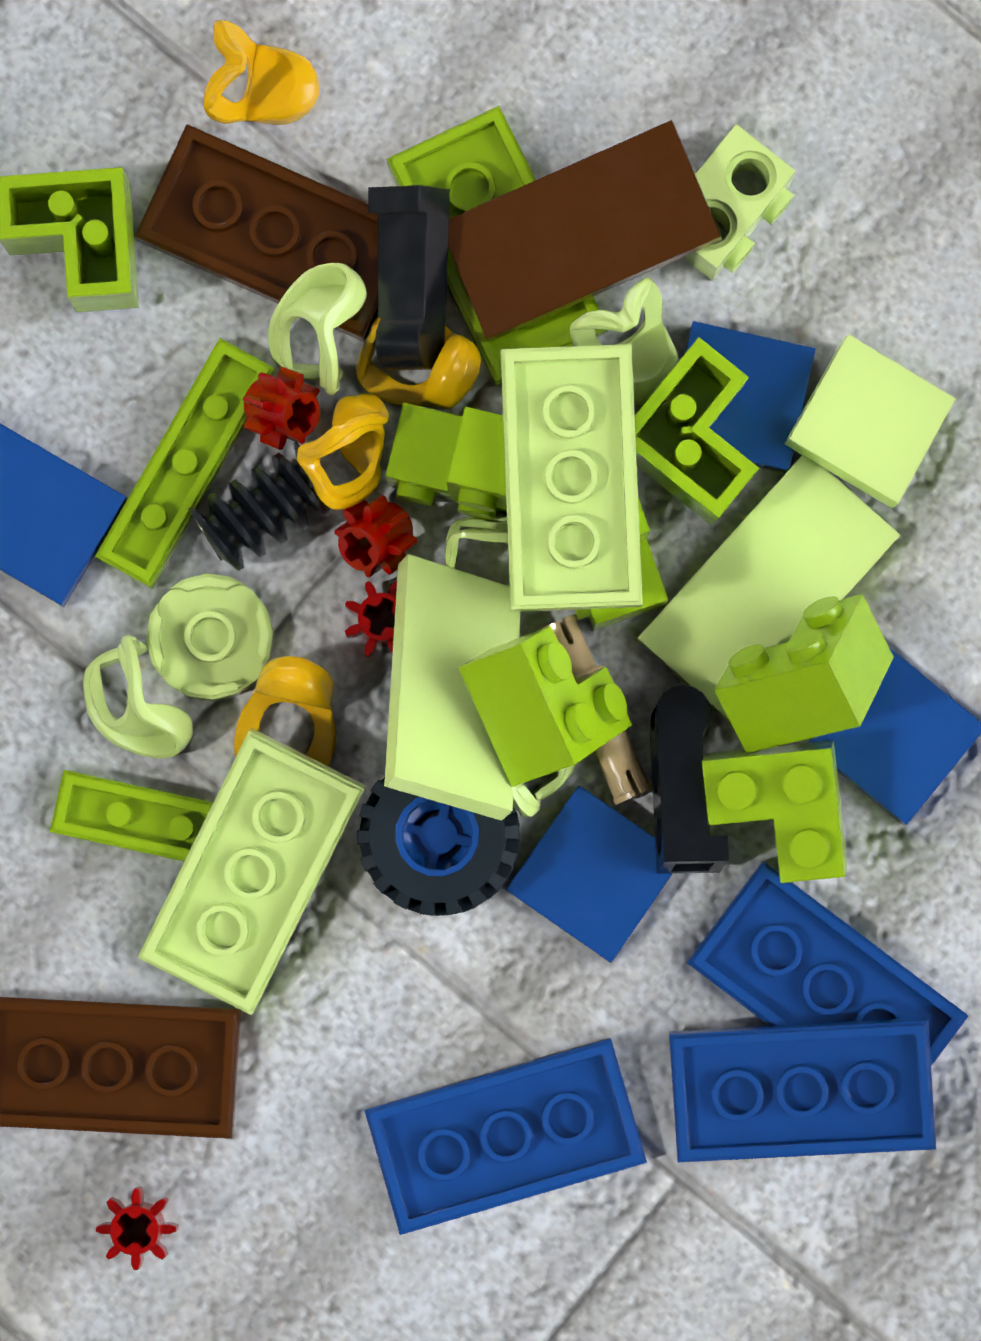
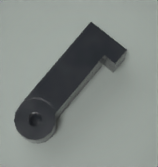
(411, 274)
(679, 786)

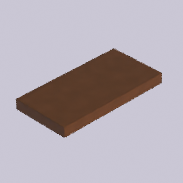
(258, 222)
(581, 231)
(118, 1067)

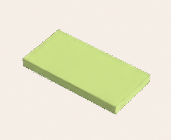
(571, 478)
(791, 550)
(433, 725)
(251, 871)

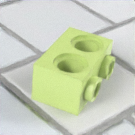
(734, 210)

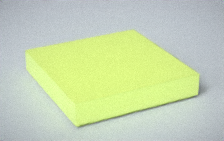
(870, 421)

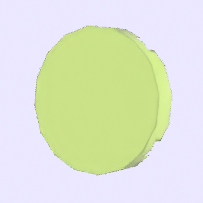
(210, 637)

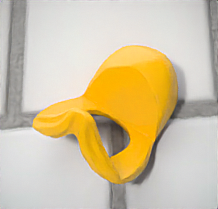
(278, 86)
(448, 381)
(360, 438)
(295, 682)

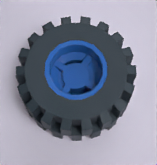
(434, 853)

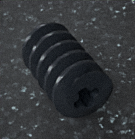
(259, 510)

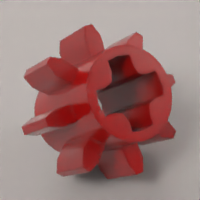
(281, 408)
(375, 536)
(374, 603)
(120, 1225)

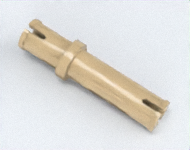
(617, 756)

